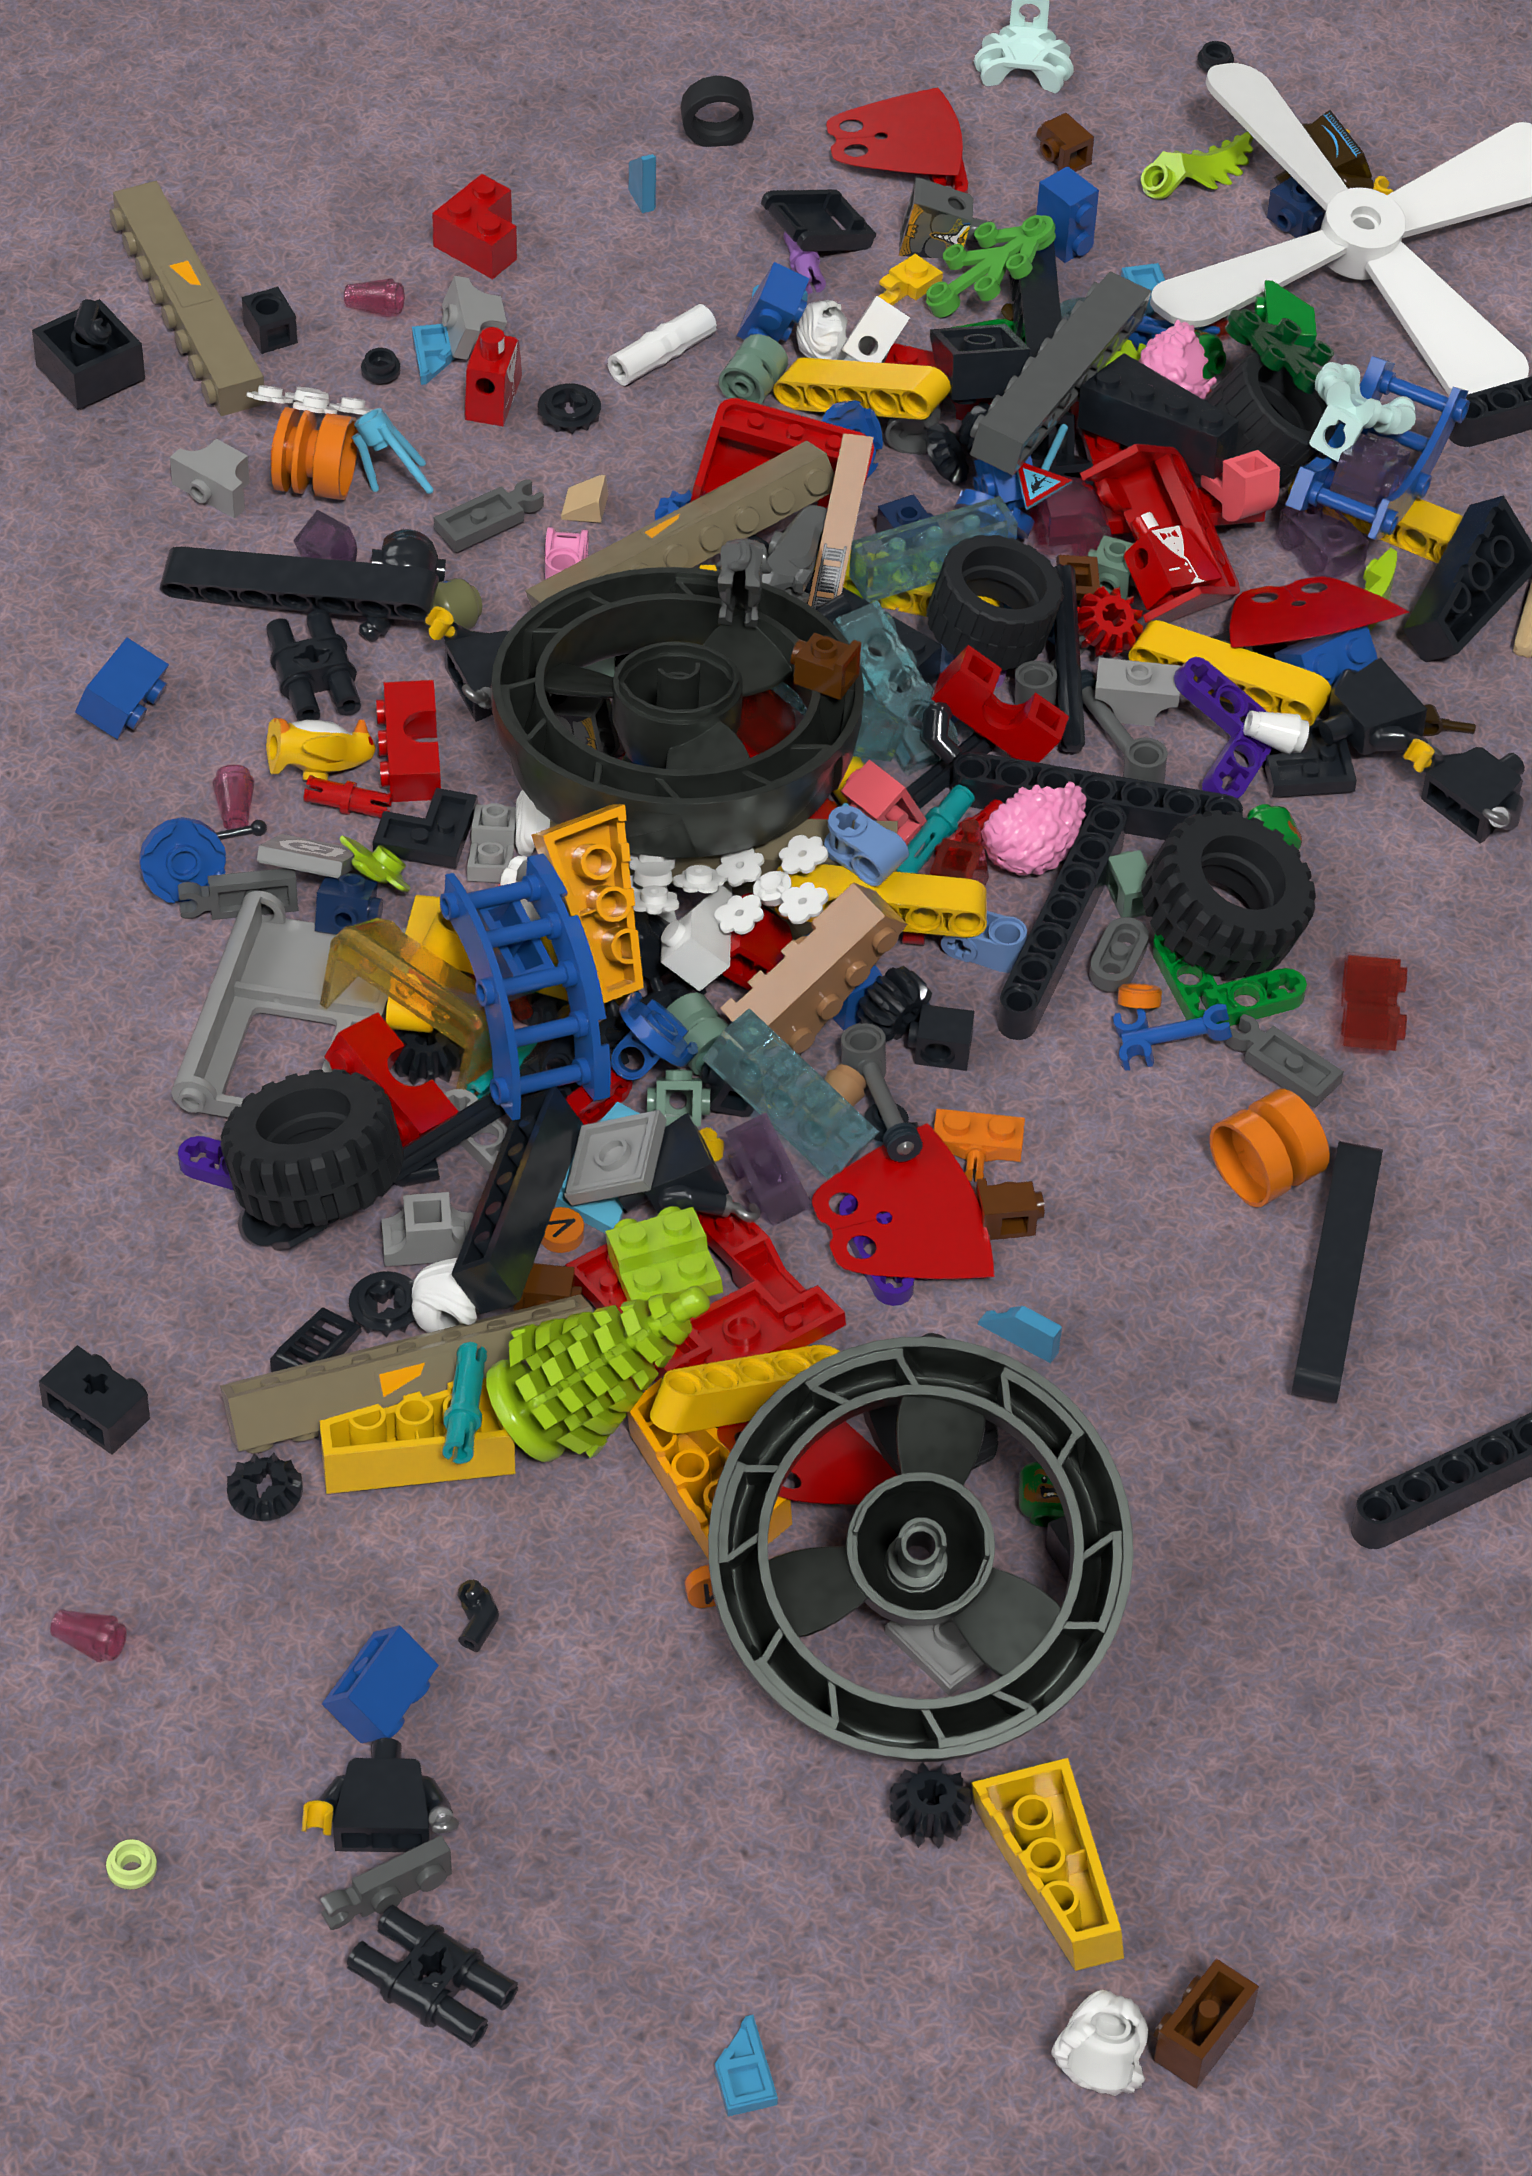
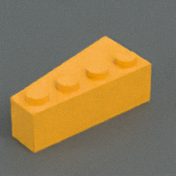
(594, 867)
(690, 1469)

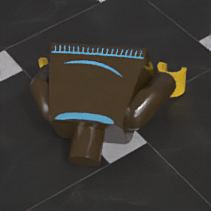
(1342, 154)

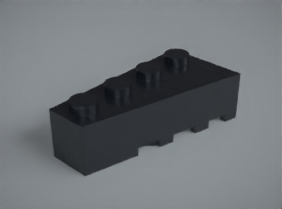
(1143, 407)
(1472, 581)

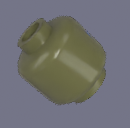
(460, 600)

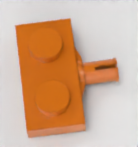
(980, 1137)

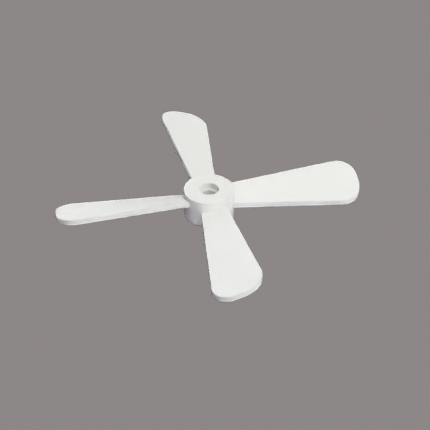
(1365, 235)

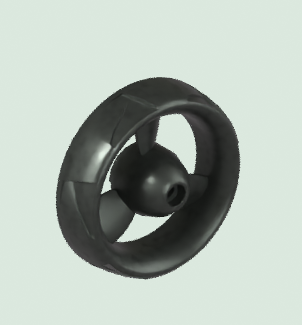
(673, 710)
(1009, 1623)

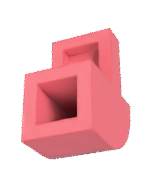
(1245, 485)

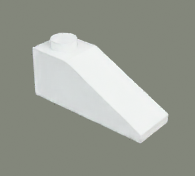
(695, 944)

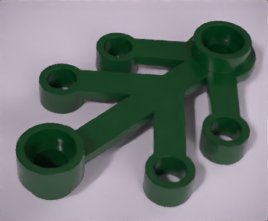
(1249, 330)

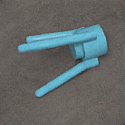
(379, 432)

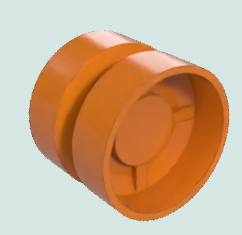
(1269, 1147)

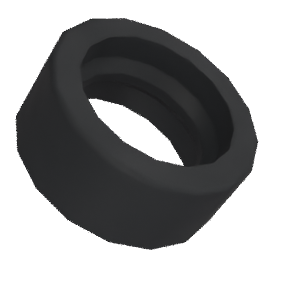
(713, 90)

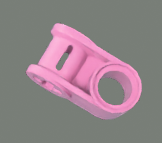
(564, 550)

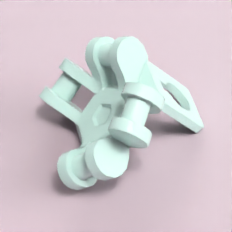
(1027, 48)
(1342, 394)

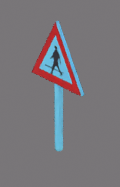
(1039, 482)

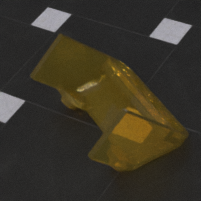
(416, 981)

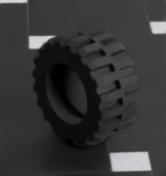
(1206, 925)
(312, 1148)

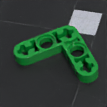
(1257, 986)

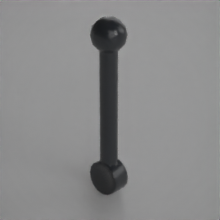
(257, 828)

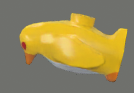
(317, 746)

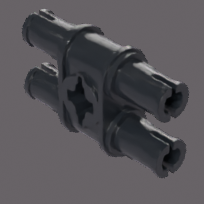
(313, 666)
(432, 1996)

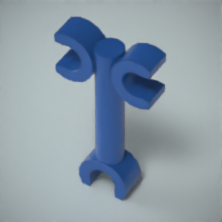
(1139, 1037)

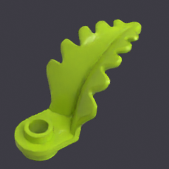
(1200, 166)

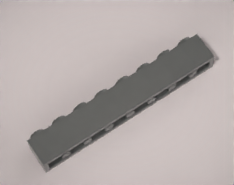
(1053, 379)

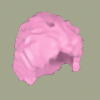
(1179, 358)
(1034, 828)

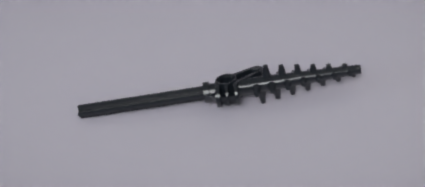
(557, 1053)

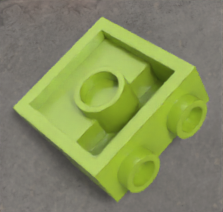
(662, 1255)

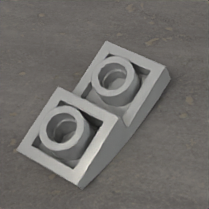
(491, 842)

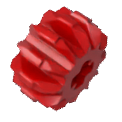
(1108, 622)

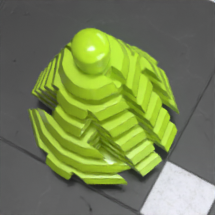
(586, 1371)

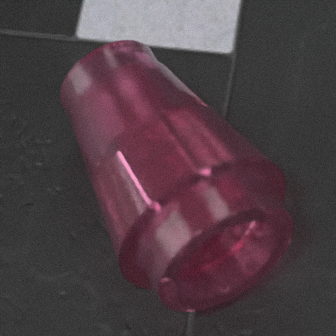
(377, 297)
(234, 795)
(90, 1633)

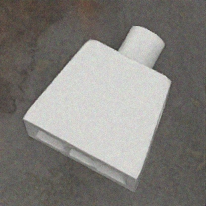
(882, 324)

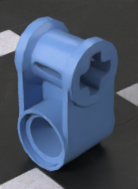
(867, 849)
(994, 948)

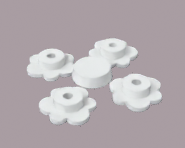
(309, 399)
(655, 873)
(773, 887)

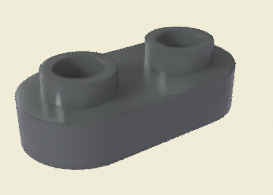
(1116, 956)

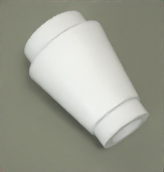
(1278, 730)

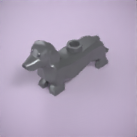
(795, 552)
(741, 579)

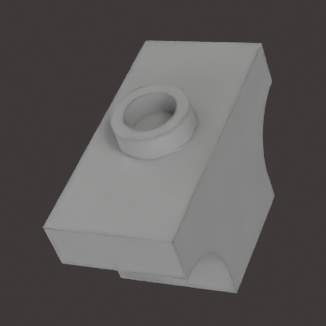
(468, 313)
(213, 476)
(1136, 689)
(424, 1230)

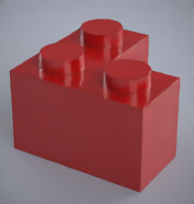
(478, 227)

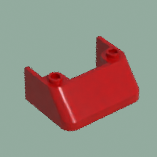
(752, 434)
(1160, 483)

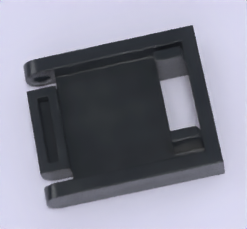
(808, 220)

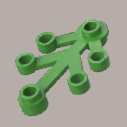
(1033, 235)

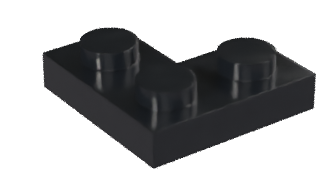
(1315, 771)
(430, 839)

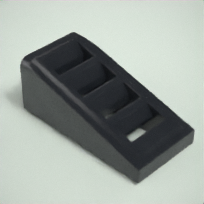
(295, 1346)

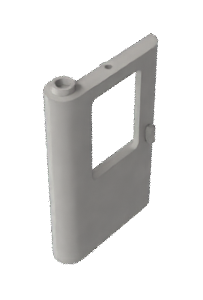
(268, 969)

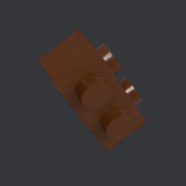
(1205, 2022)

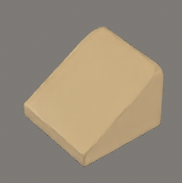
(586, 500)

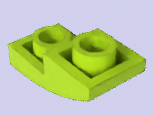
(1380, 576)

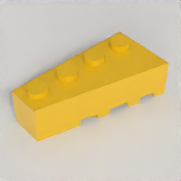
(406, 1443)
(1050, 1848)

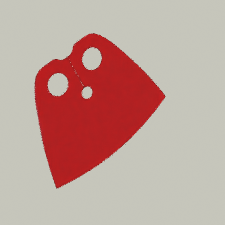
(920, 133)
(1325, 612)
(933, 1211)
(833, 1470)

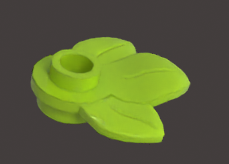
(377, 865)

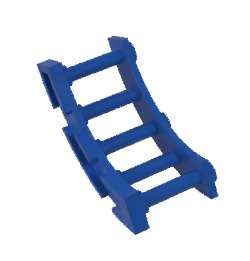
(1315, 479)
(574, 971)

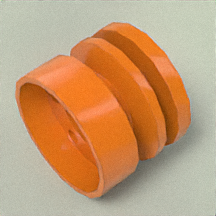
(305, 452)

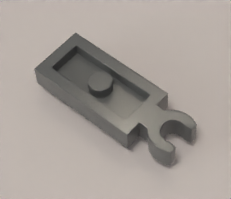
(487, 515)
(227, 892)
(1286, 1061)
(389, 1883)

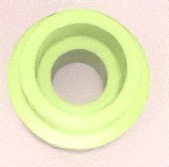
(127, 1852)

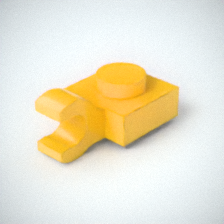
(909, 278)

